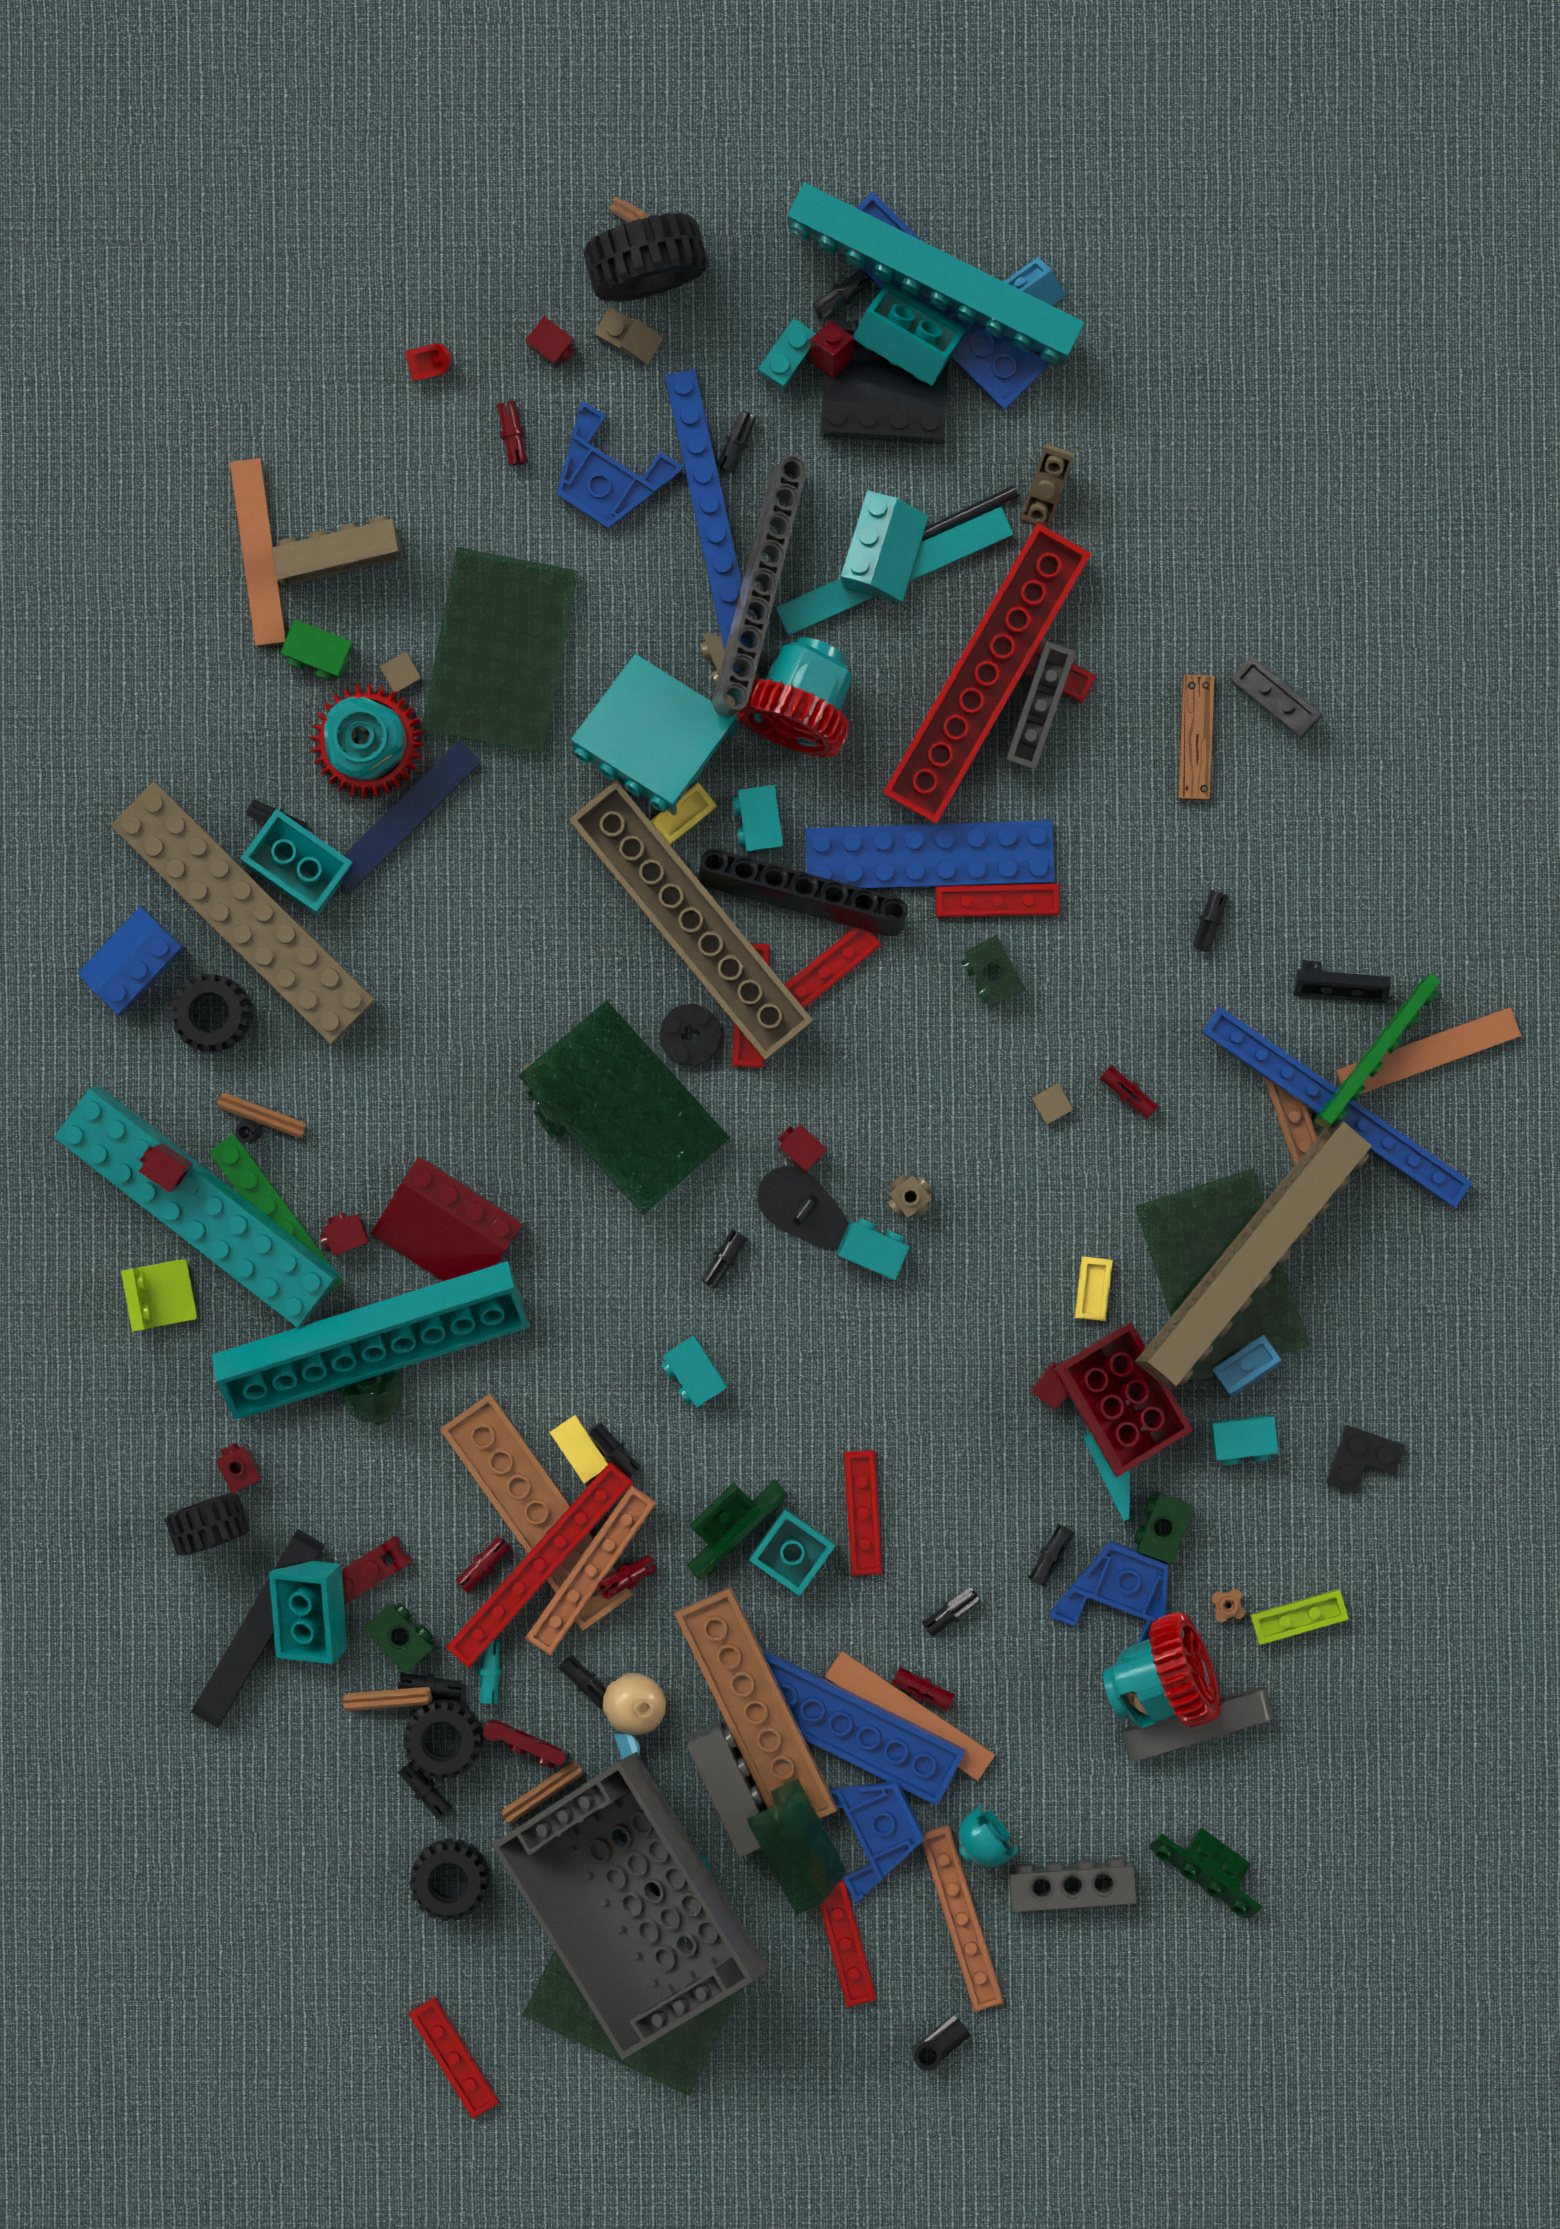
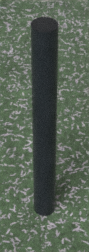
(970, 512)

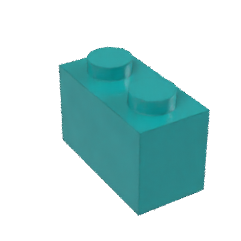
(787, 355)
(759, 819)
(873, 1249)
(694, 1371)
(1244, 1438)

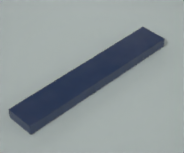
(408, 813)

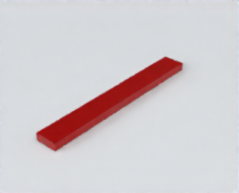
(539, 1564)

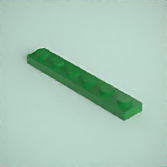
(1371, 1061)
(260, 1192)

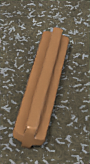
(627, 210)
(261, 1115)
(387, 1699)
(542, 1792)

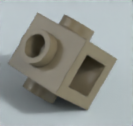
(900, 1187)

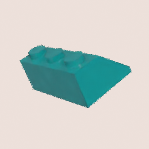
(909, 333)
(884, 547)
(296, 863)
(309, 1612)

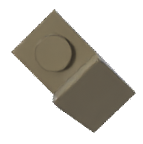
(628, 336)

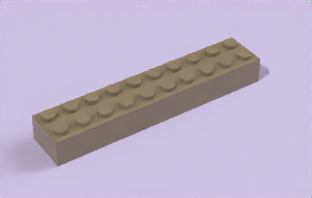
(243, 912)
(691, 920)
(1254, 1254)

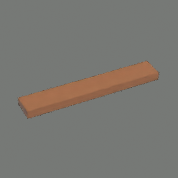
(257, 552)
(1440, 1048)
(590, 1570)
(867, 1684)
(961, 1918)

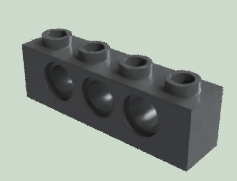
(1040, 704)
(1119, 1892)

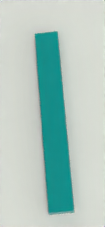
(932, 555)

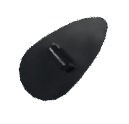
(801, 1207)

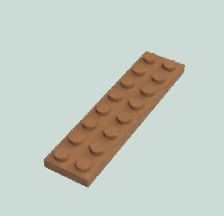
(520, 1490)
(751, 1698)

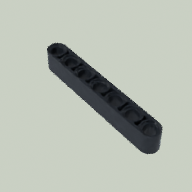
(792, 881)
(249, 1639)

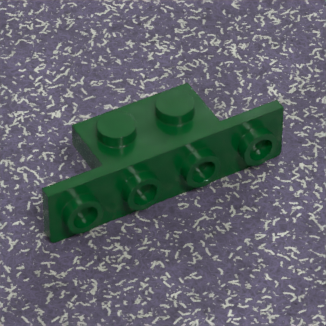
(729, 1522)
(1211, 1866)

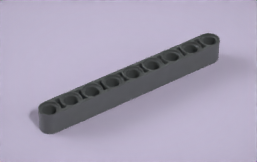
(750, 596)

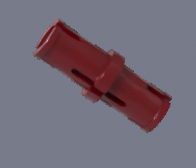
(512, 433)
(1144, 1106)
(483, 1564)
(627, 1577)
(923, 1688)

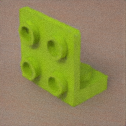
(159, 1294)

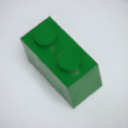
(317, 650)

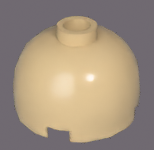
(634, 1704)

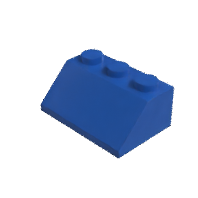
(131, 961)

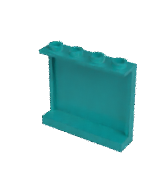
(651, 734)

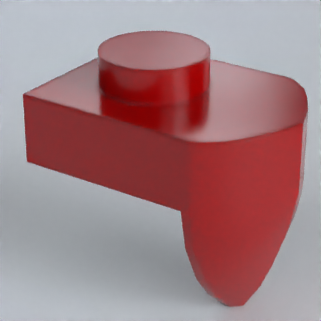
(428, 361)

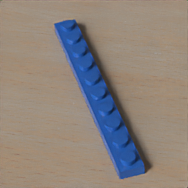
(706, 498)
(1316, 1092)

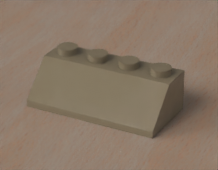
(336, 552)

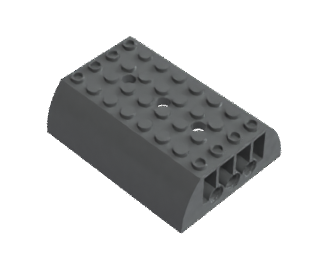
(607, 1921)

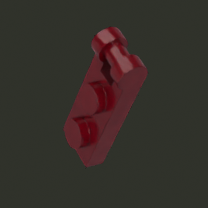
(372, 1569)
(523, 1742)

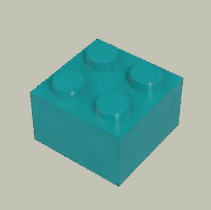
(792, 1551)

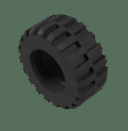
(645, 257)

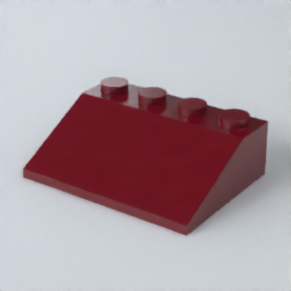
(445, 1224)
(1120, 1401)

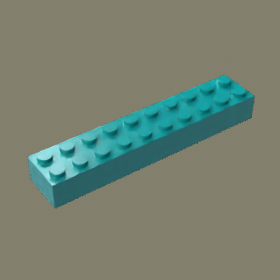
(933, 274)
(201, 1209)
(370, 1341)

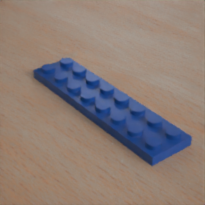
(988, 360)
(933, 854)
(867, 1733)

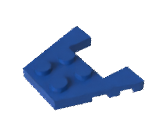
(601, 484)
(1121, 1580)
(884, 1828)

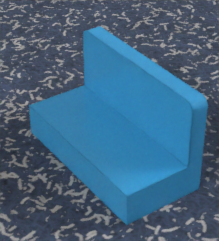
(1038, 282)
(1247, 1366)

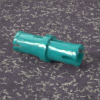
(489, 1674)

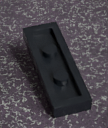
(1276, 697)
(1314, 982)

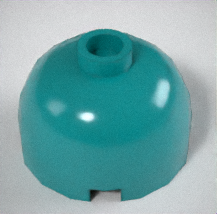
(985, 1839)

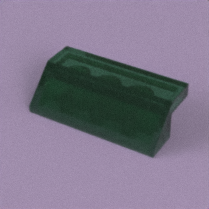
(797, 1847)

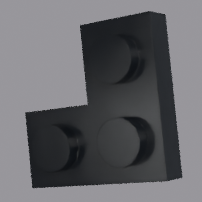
(1360, 1449)

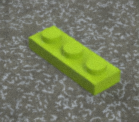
(1299, 1616)

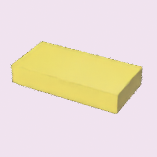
(691, 809)
(1093, 1288)
(579, 1448)

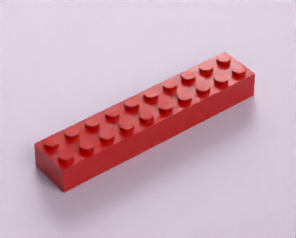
(986, 674)

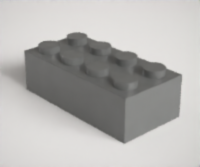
(727, 1783)

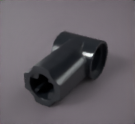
(942, 2040)

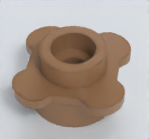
(1221, 1599)

